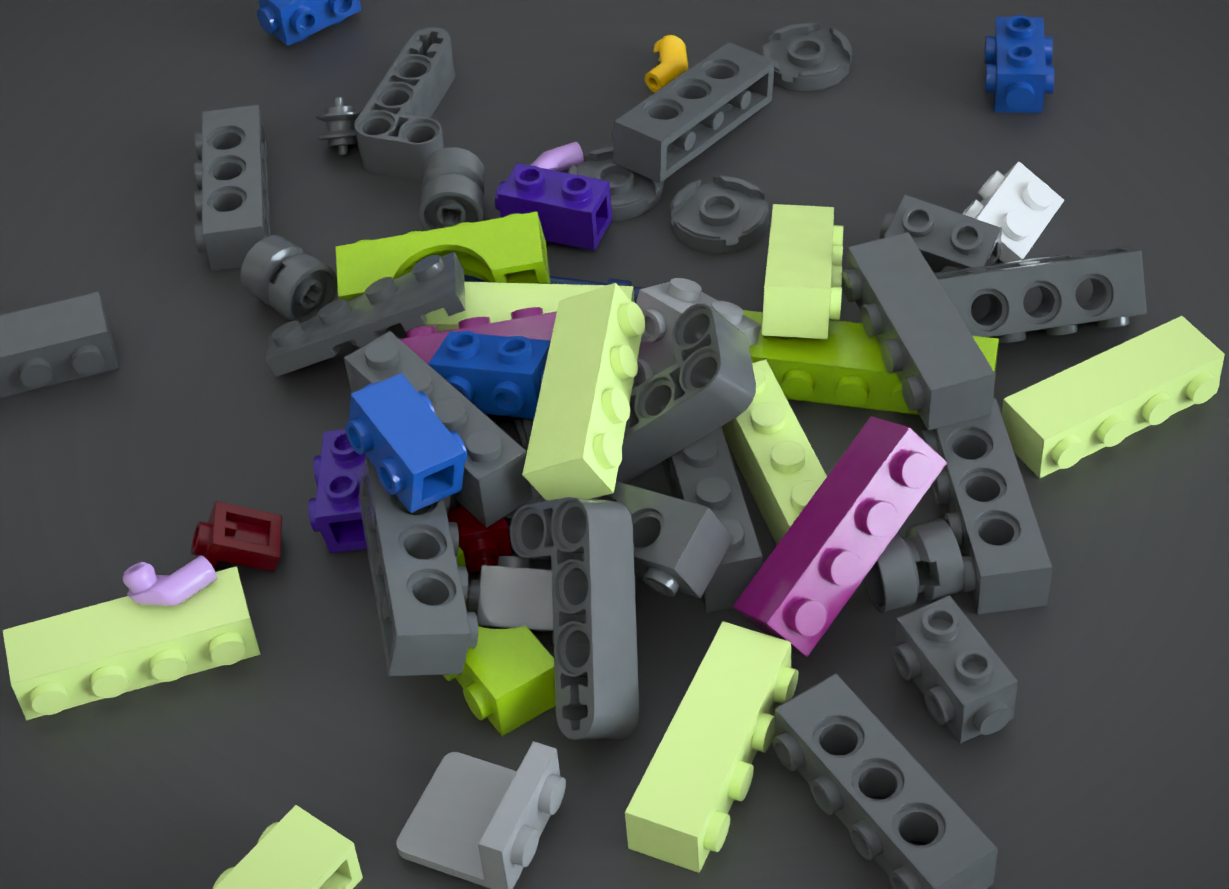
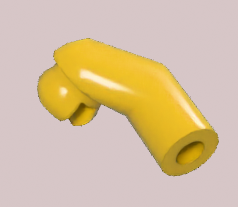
(672, 59)

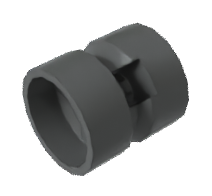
(451, 189)
(288, 278)
(919, 563)

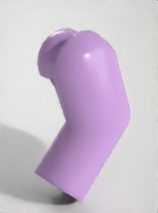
(561, 157)
(168, 590)

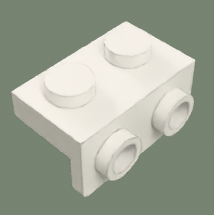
(1019, 206)

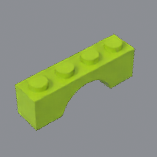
(492, 250)
(507, 675)

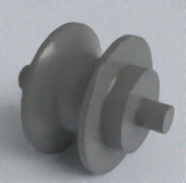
(340, 125)

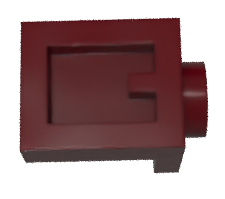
(239, 537)
(480, 543)

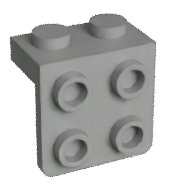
(662, 308)
(483, 816)

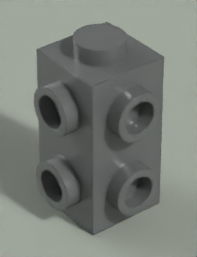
(944, 236)
(513, 596)
(954, 670)

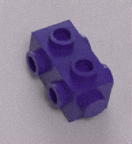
(569, 206)
(336, 505)

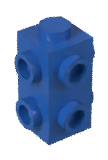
(297, 19)
(1019, 64)
(494, 371)
(406, 442)

